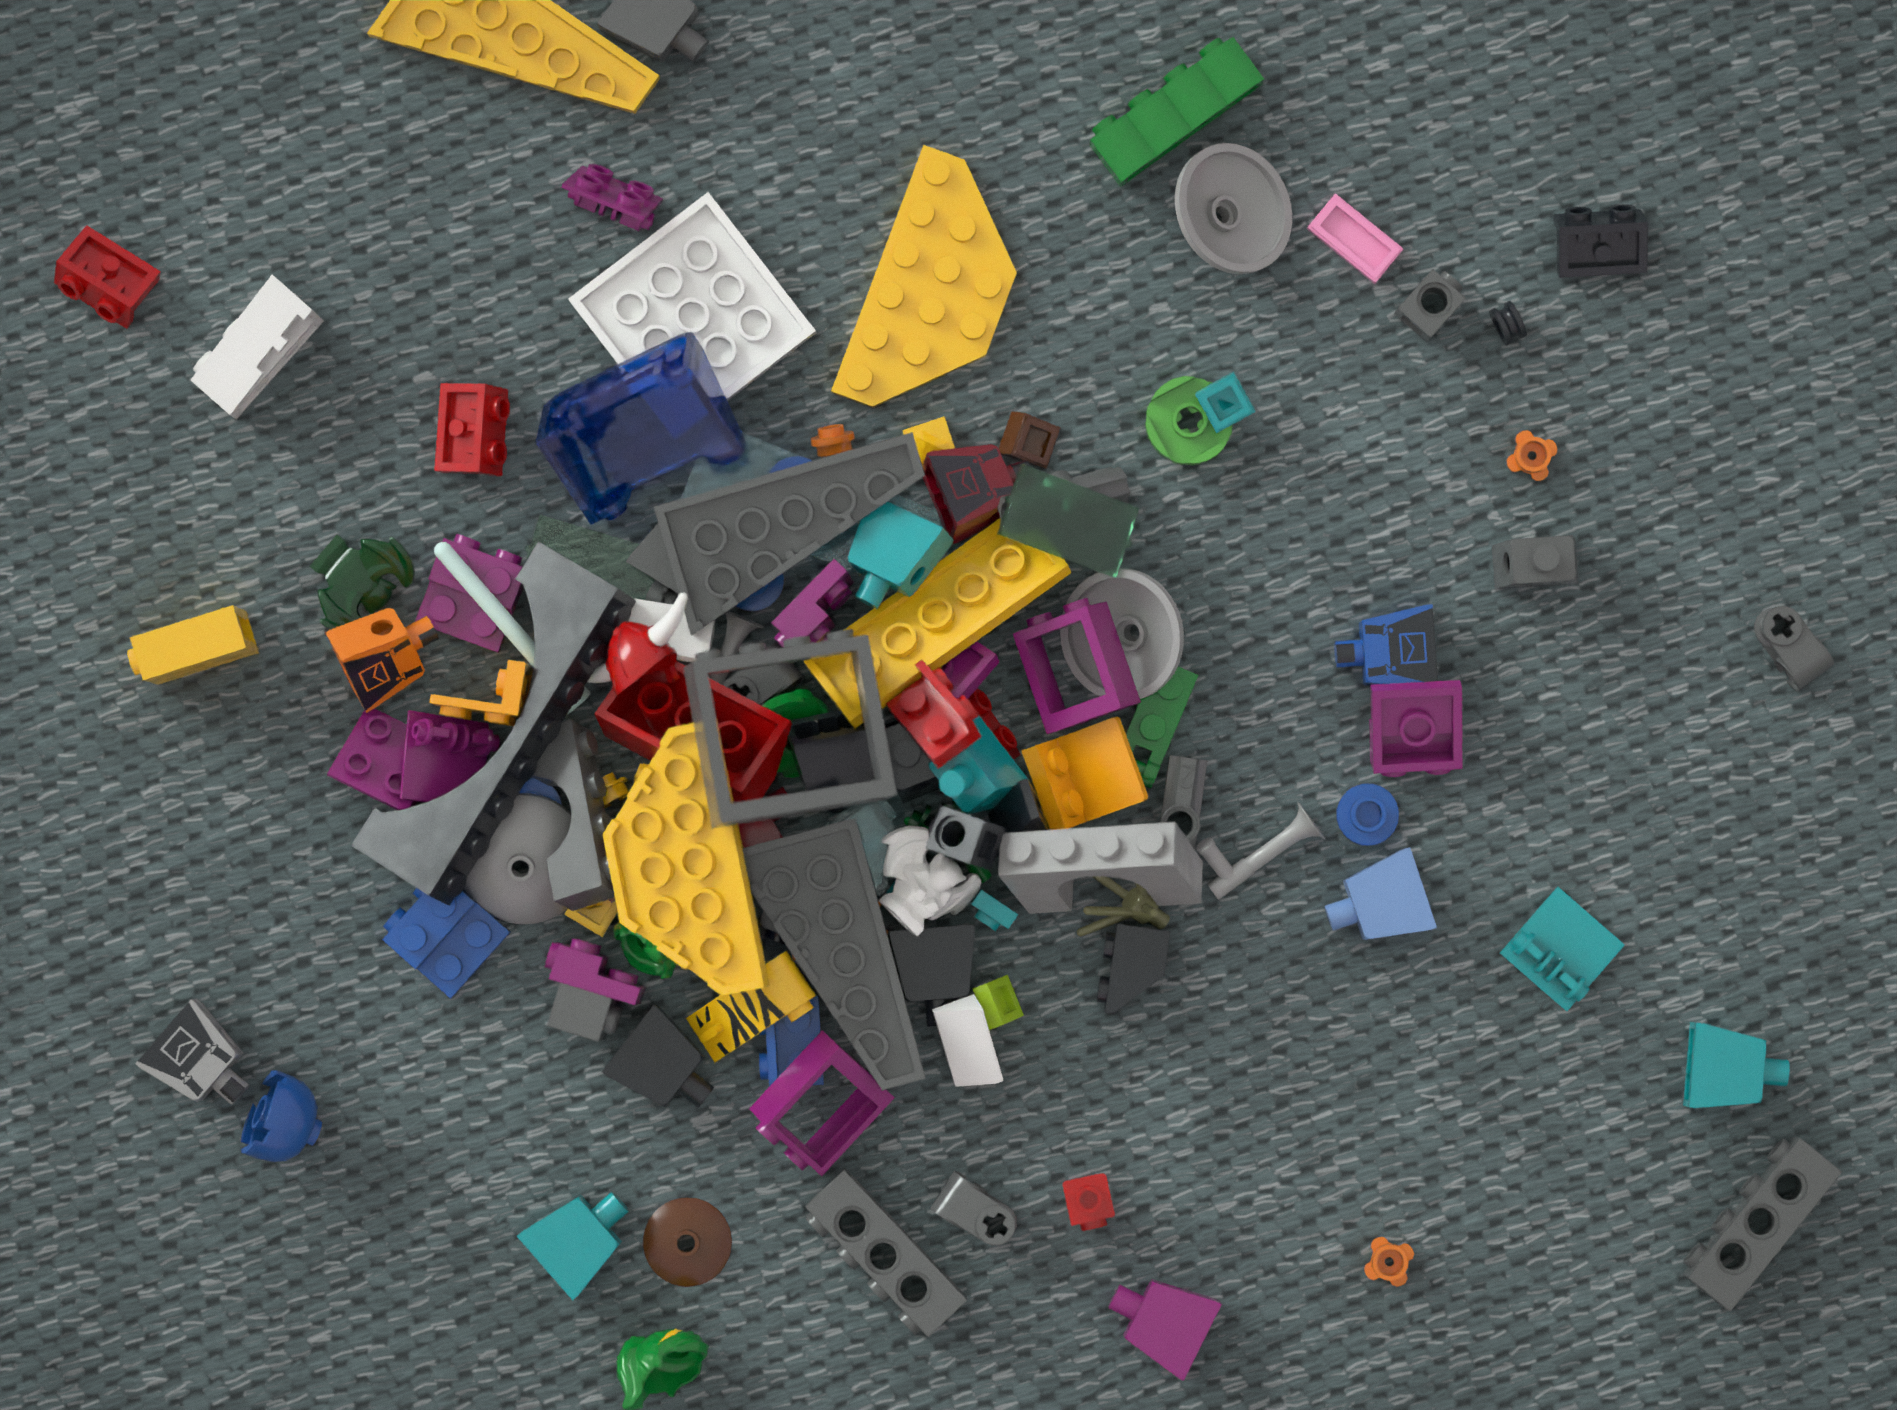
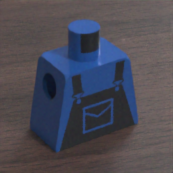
(1393, 648)

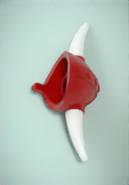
(641, 650)

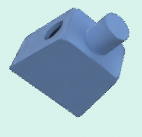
(1384, 899)

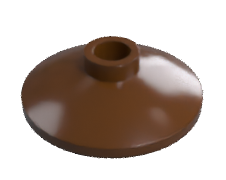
(690, 1218)

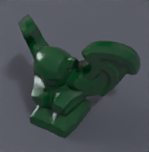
(357, 577)

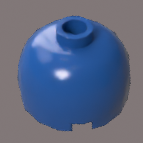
(281, 1120)

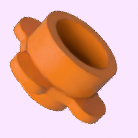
(1542, 448)
(1397, 1271)

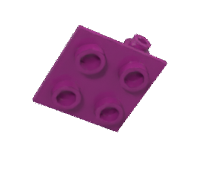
(595, 185)
(442, 754)
(374, 759)

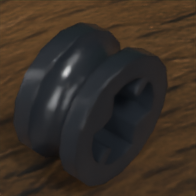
(1508, 323)

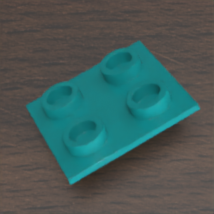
(1562, 949)

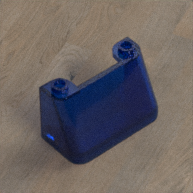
(638, 425)

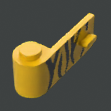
(740, 1016)

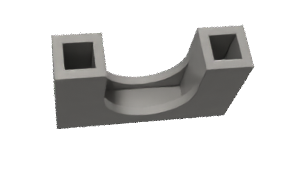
(1154, 855)

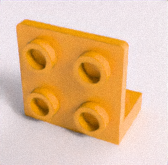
(511, 686)
(1085, 774)

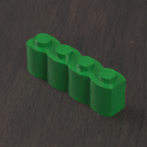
(1175, 111)

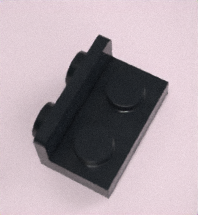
(1601, 241)

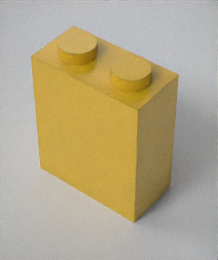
(192, 645)

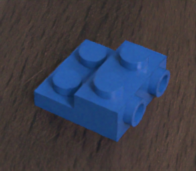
(445, 939)

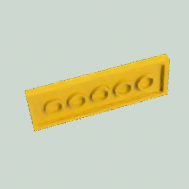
(949, 612)

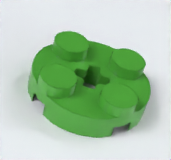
(1167, 437)

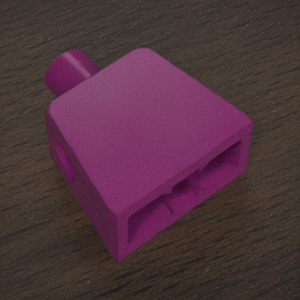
(1166, 1322)

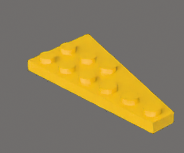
(523, 42)

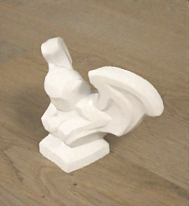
(922, 887)

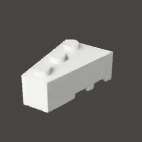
(255, 347)

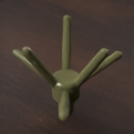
(1135, 905)

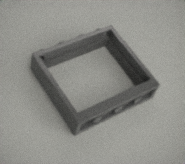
(756, 655)

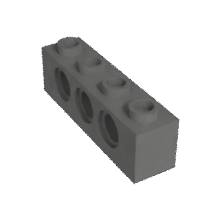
(1813, 1179)
(942, 1294)

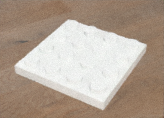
(697, 280)

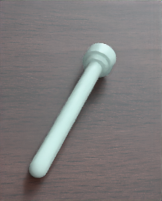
(491, 605)

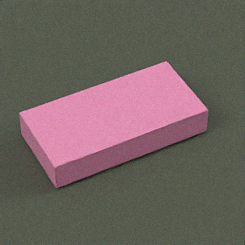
(1355, 238)

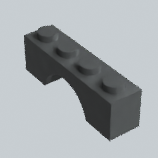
(580, 865)

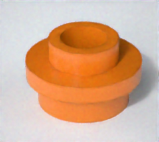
(832, 440)

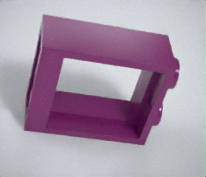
(1107, 655)
(842, 1127)

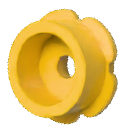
(614, 789)

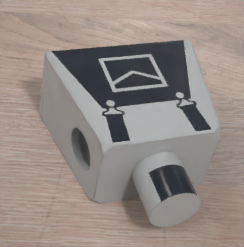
(195, 1056)

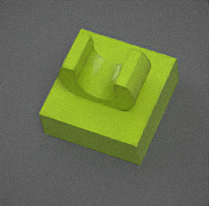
(998, 1002)

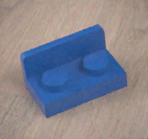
(787, 1041)

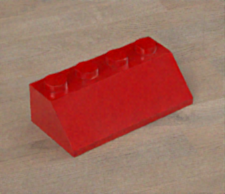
(749, 732)

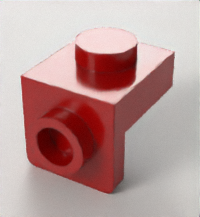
(1088, 1201)

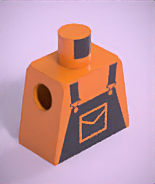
(381, 654)

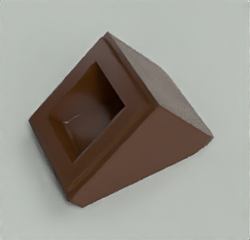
(1029, 439)

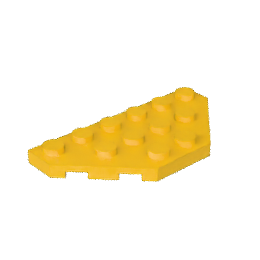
(933, 288)
(680, 876)

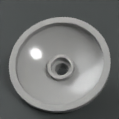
(1247, 197)
(1131, 600)
(527, 834)

